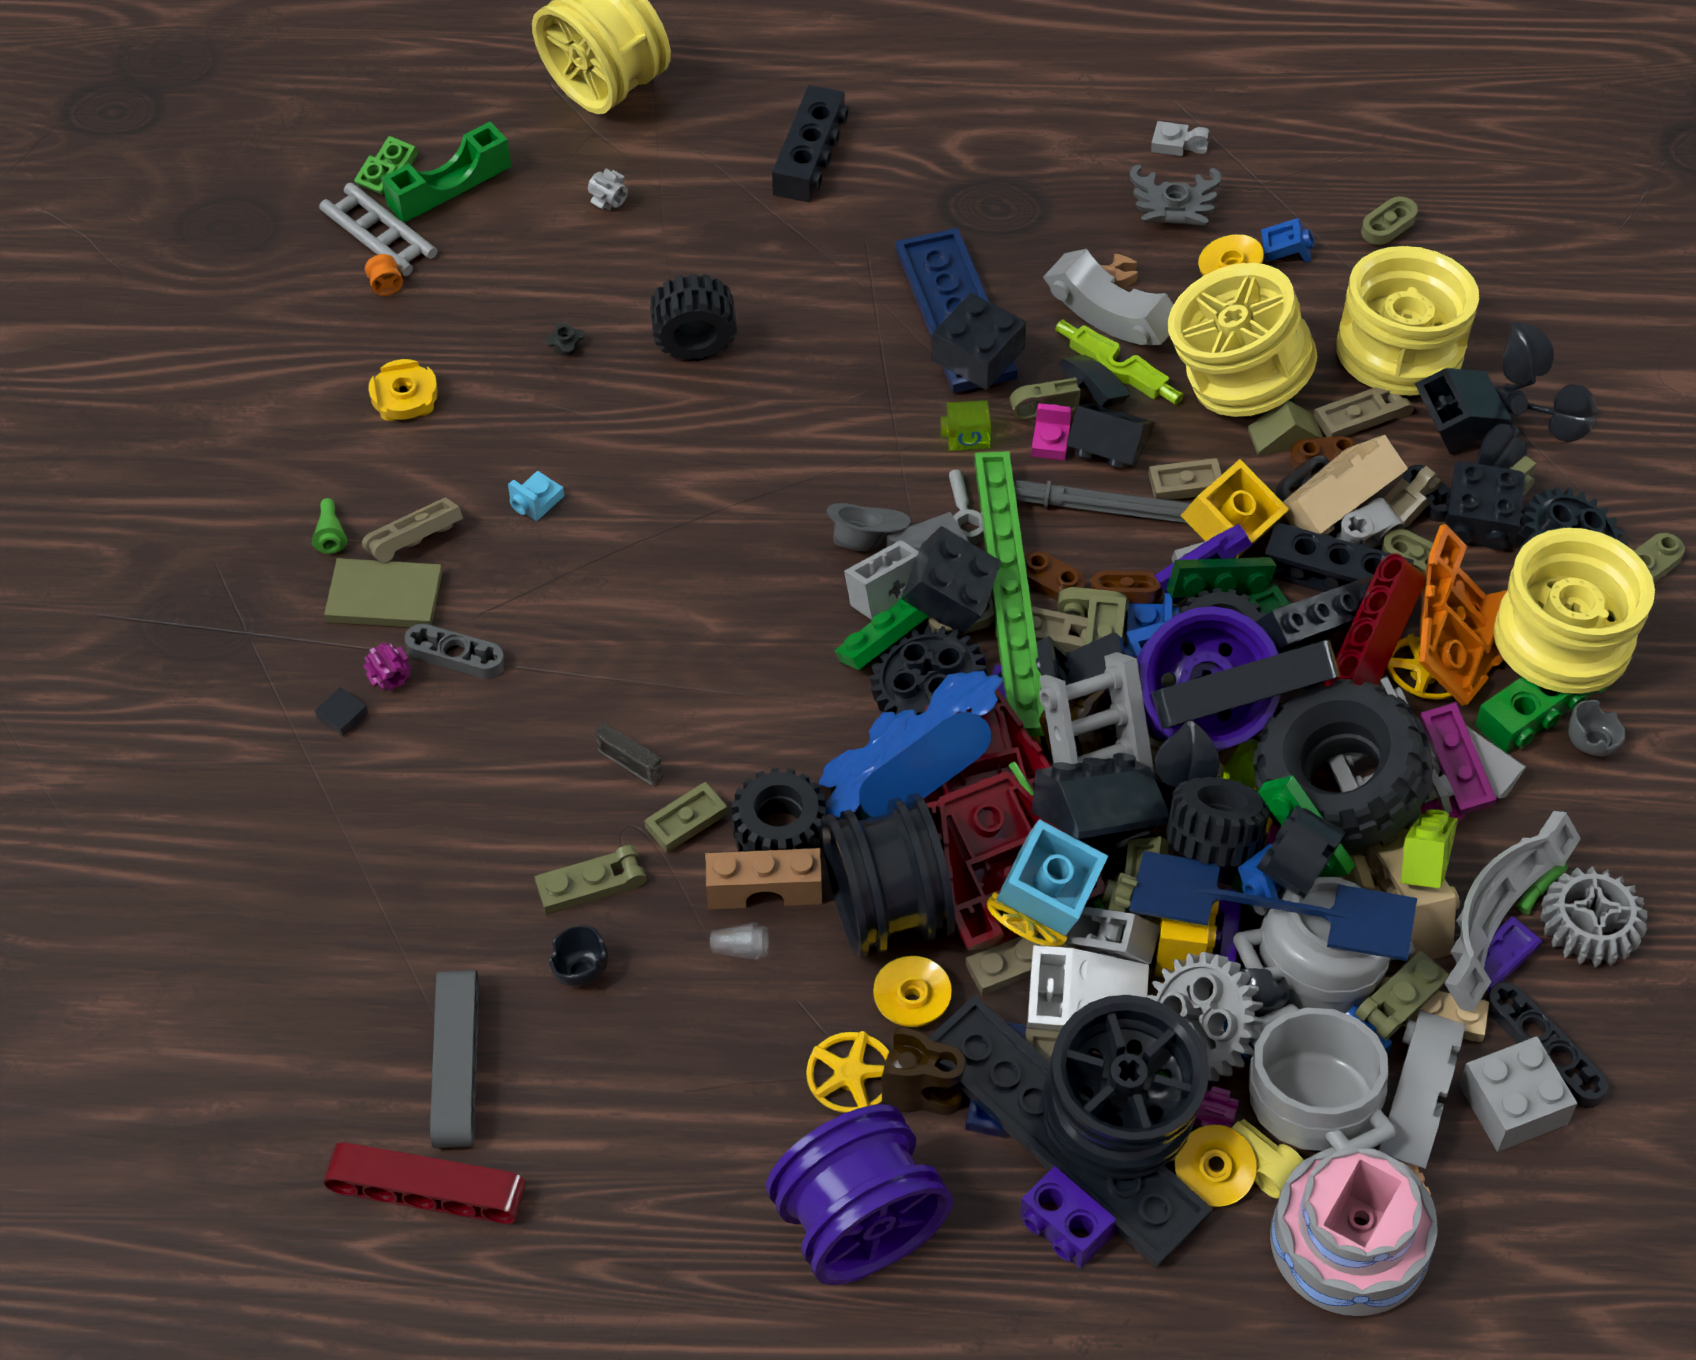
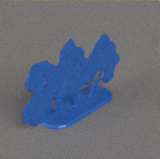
(913, 750)

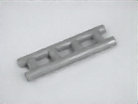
(377, 212)

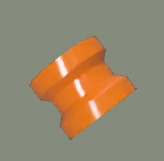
(383, 274)

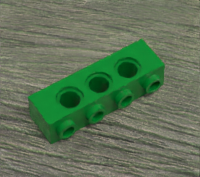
(1522, 711)

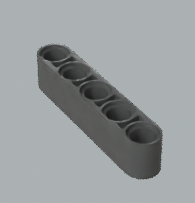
(454, 1059)

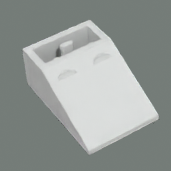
(1071, 978)

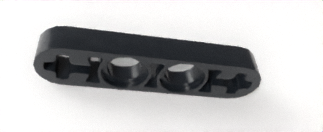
(1552, 1040)

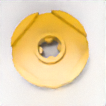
(406, 405)

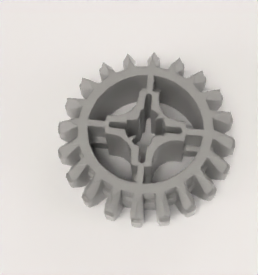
(1582, 924)

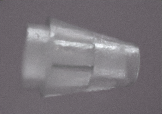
(741, 941)

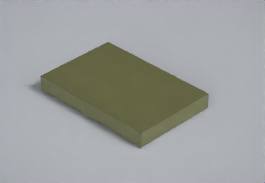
(383, 593)

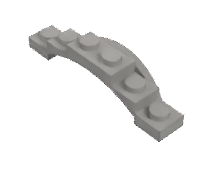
(1494, 894)

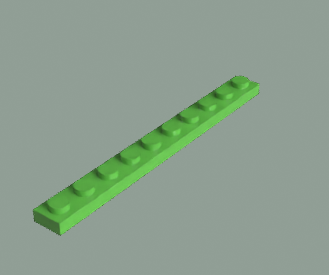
(1010, 589)

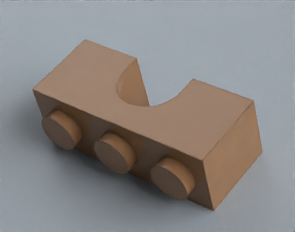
(737, 875)

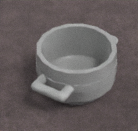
(1297, 949)
(1319, 1080)

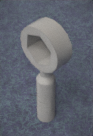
(962, 502)

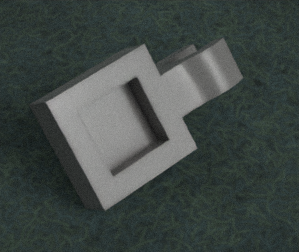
(1175, 138)

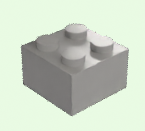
(1517, 1094)

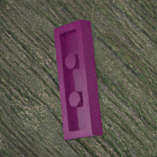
(1458, 758)

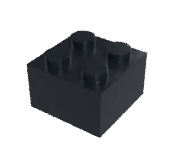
(978, 341)
(951, 580)

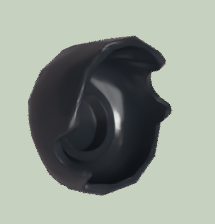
(578, 956)
(1270, 993)

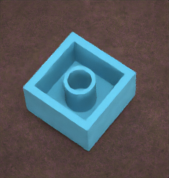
(1052, 877)

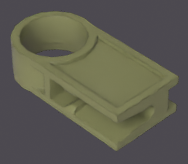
(1058, 392)

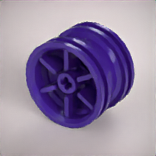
(1206, 631)
(858, 1194)

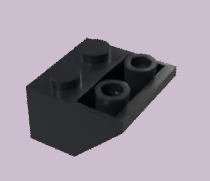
(1462, 405)

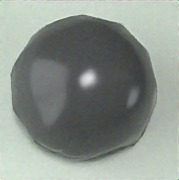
(1595, 730)

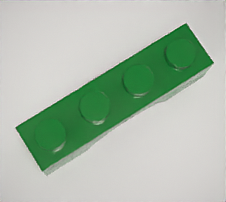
(480, 156)

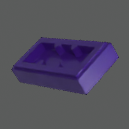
(1508, 950)

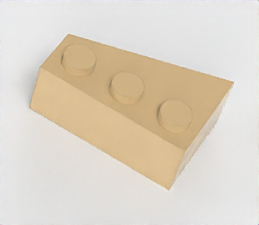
(1344, 485)
(1435, 907)

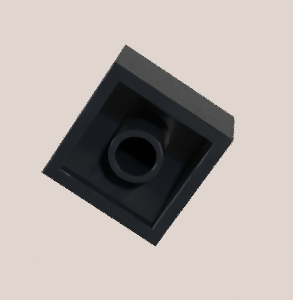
(1109, 434)

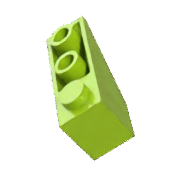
(1428, 849)

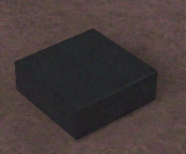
(341, 711)

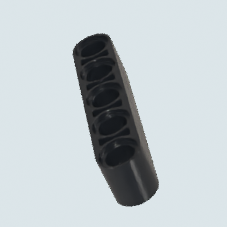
(1245, 684)

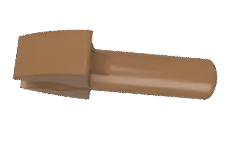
(1117, 268)

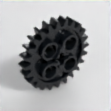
(1564, 510)
(918, 666)

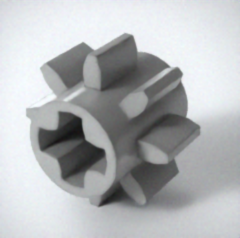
(607, 189)

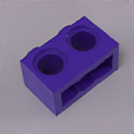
(1075, 1211)

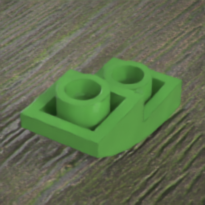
(390, 158)

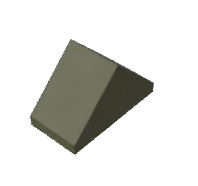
(1282, 428)

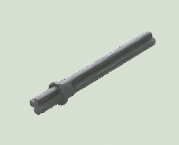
(1100, 501)

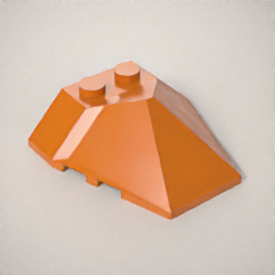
(1456, 621)

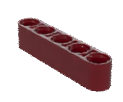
(1379, 621)
(424, 1183)

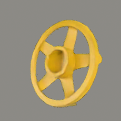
(1417, 671)
(849, 1072)

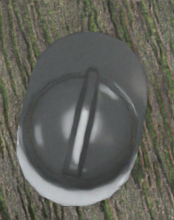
(864, 527)

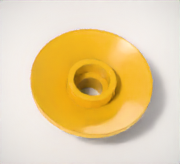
(1230, 251)
(908, 977)
(1214, 1186)

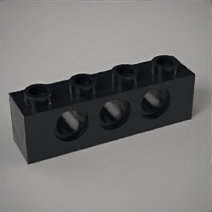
(809, 143)
(1319, 559)
(1314, 616)

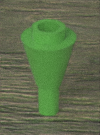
(329, 534)
(1538, 888)

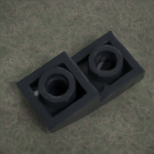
(1099, 379)

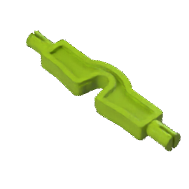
(1132, 371)

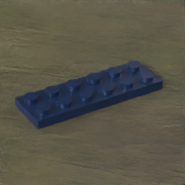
(940, 280)

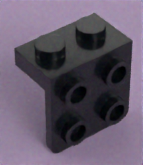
(1485, 505)
(1079, 663)

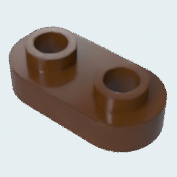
(1325, 446)
(1050, 574)
(1137, 586)

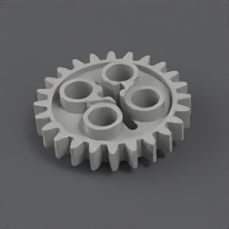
(1207, 1014)

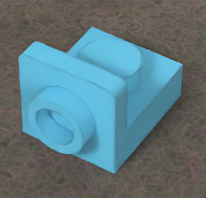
(535, 495)

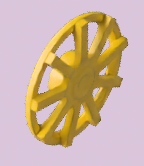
(1024, 925)

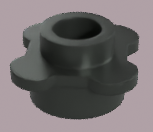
(564, 339)

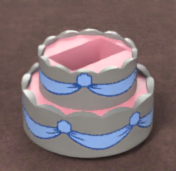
(1348, 1264)

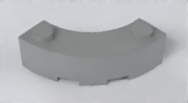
(1096, 299)
(1423, 1078)

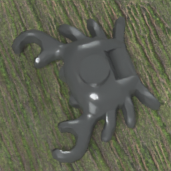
(1174, 201)

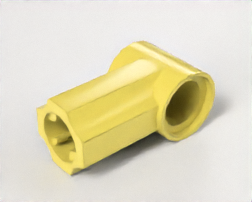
(1273, 1161)

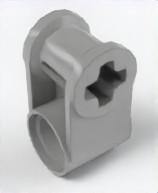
(1370, 524)

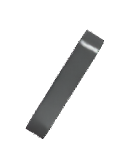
(463, 663)

